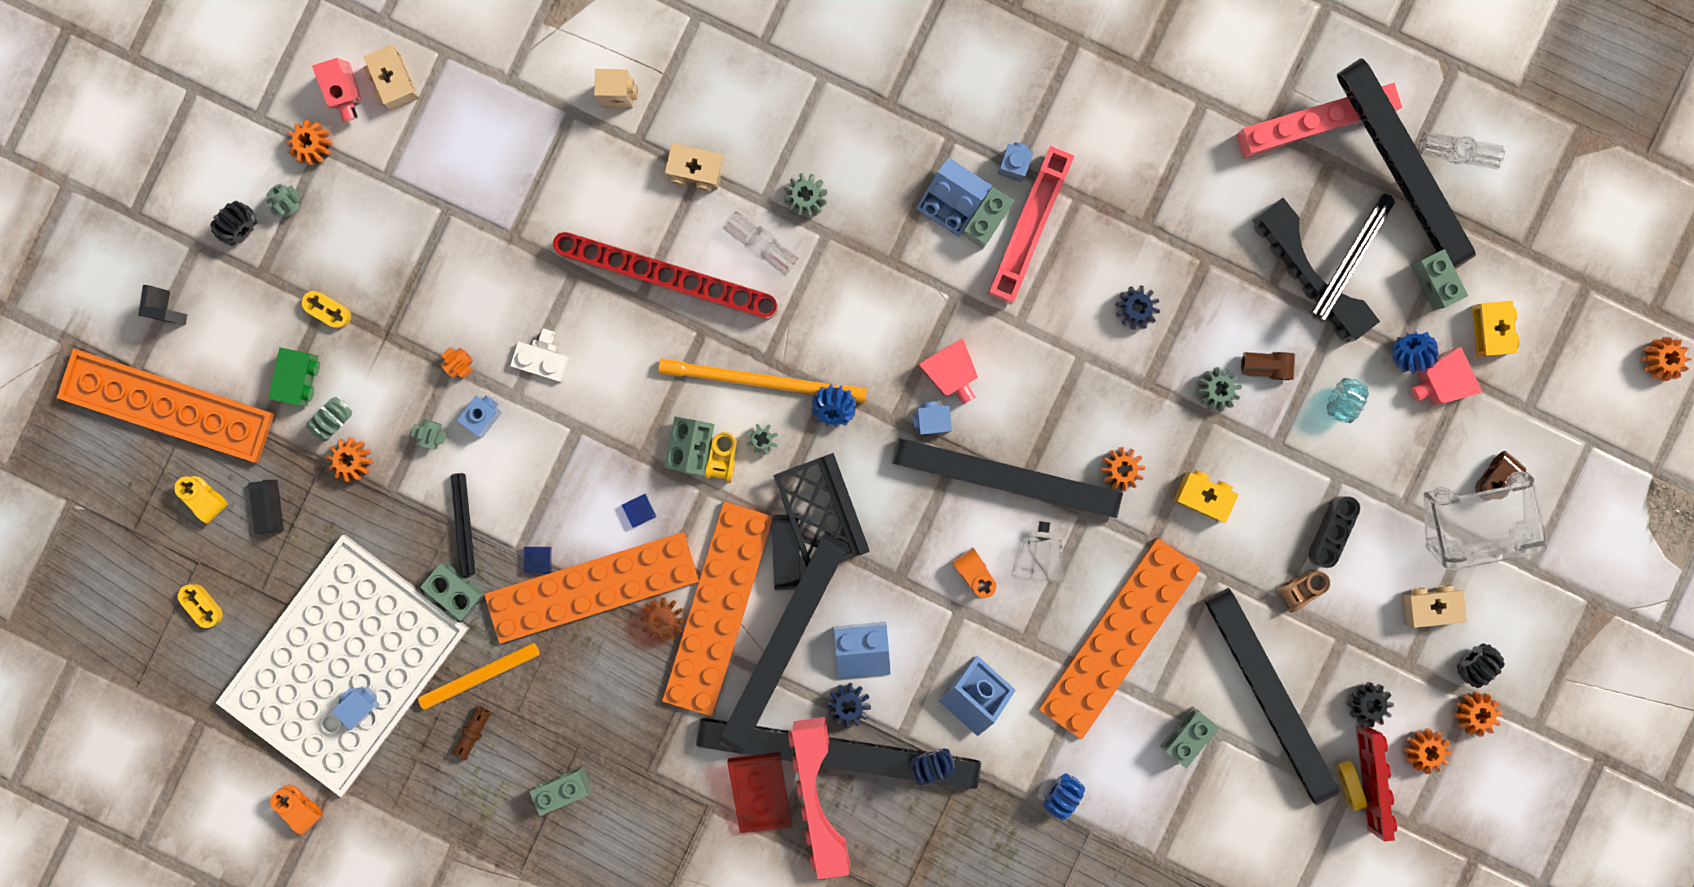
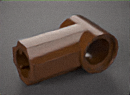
(1274, 365)

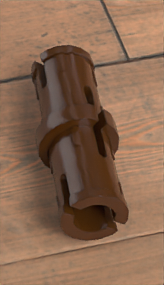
(471, 733)

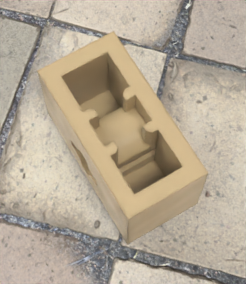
(401, 88)
(615, 88)
(683, 157)
(1449, 607)

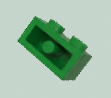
(294, 377)

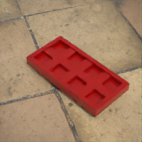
(1375, 783)

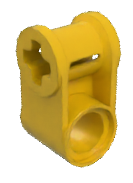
(721, 459)
(203, 501)

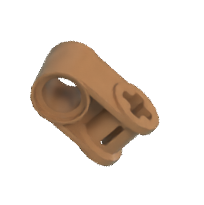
(1302, 590)

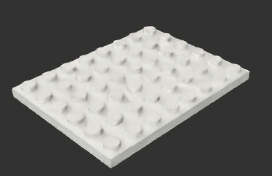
(341, 631)

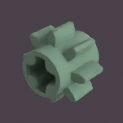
(282, 200)
(428, 434)
(764, 446)

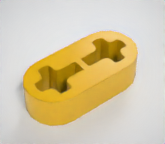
(324, 315)
(205, 601)
(1351, 785)

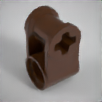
(1499, 469)

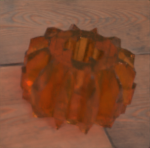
(666, 628)

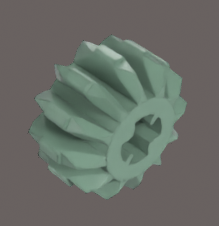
(798, 202)
(1227, 391)
(329, 419)

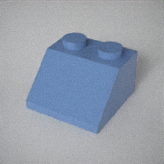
(862, 650)
(977, 696)

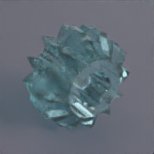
(1347, 400)

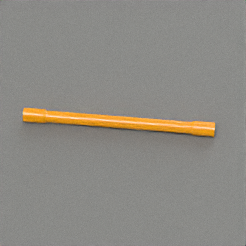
(680, 369)

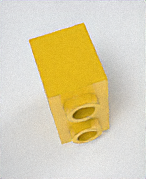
(1492, 342)
(1217, 507)

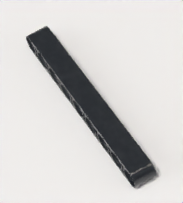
(1405, 162)
(1007, 478)
(783, 643)
(1272, 696)

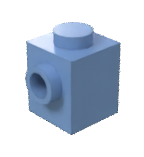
(1015, 161)
(480, 415)
(932, 419)
(355, 706)

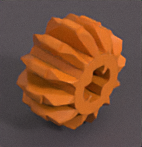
(302, 135)
(1674, 356)
(1117, 462)
(345, 470)
(1483, 721)
(1437, 749)

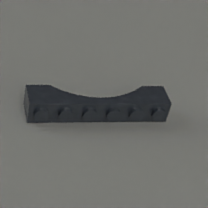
(1281, 229)

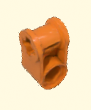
(974, 569)
(298, 811)

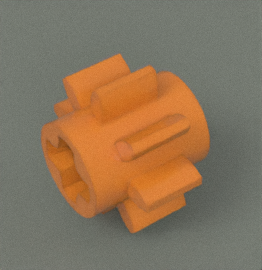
(456, 362)

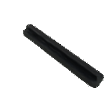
(462, 524)

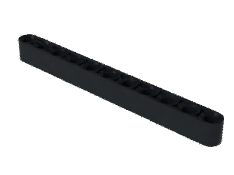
(841, 754)

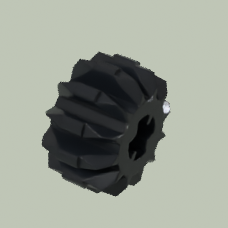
(233, 223)
(1480, 665)
(1375, 695)

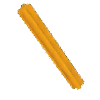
(478, 676)

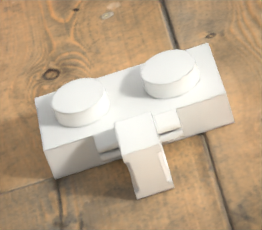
(541, 357)

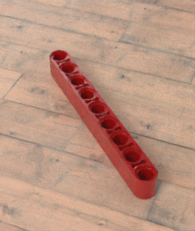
(655, 267)

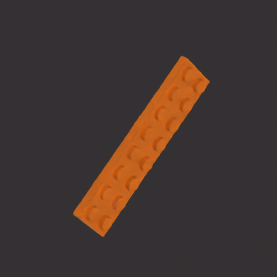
(165, 405)
(591, 587)
(718, 608)
(1119, 638)

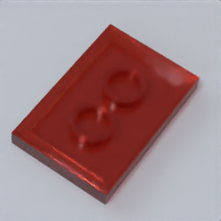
(759, 792)

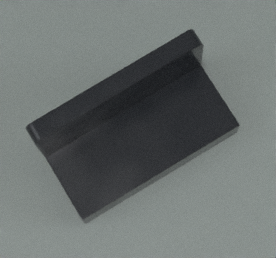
(155, 304)
(266, 506)

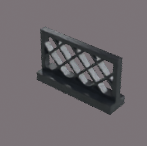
(839, 499)

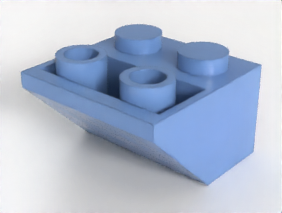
(953, 197)

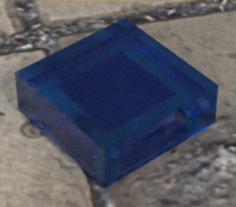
(639, 510)
(537, 559)

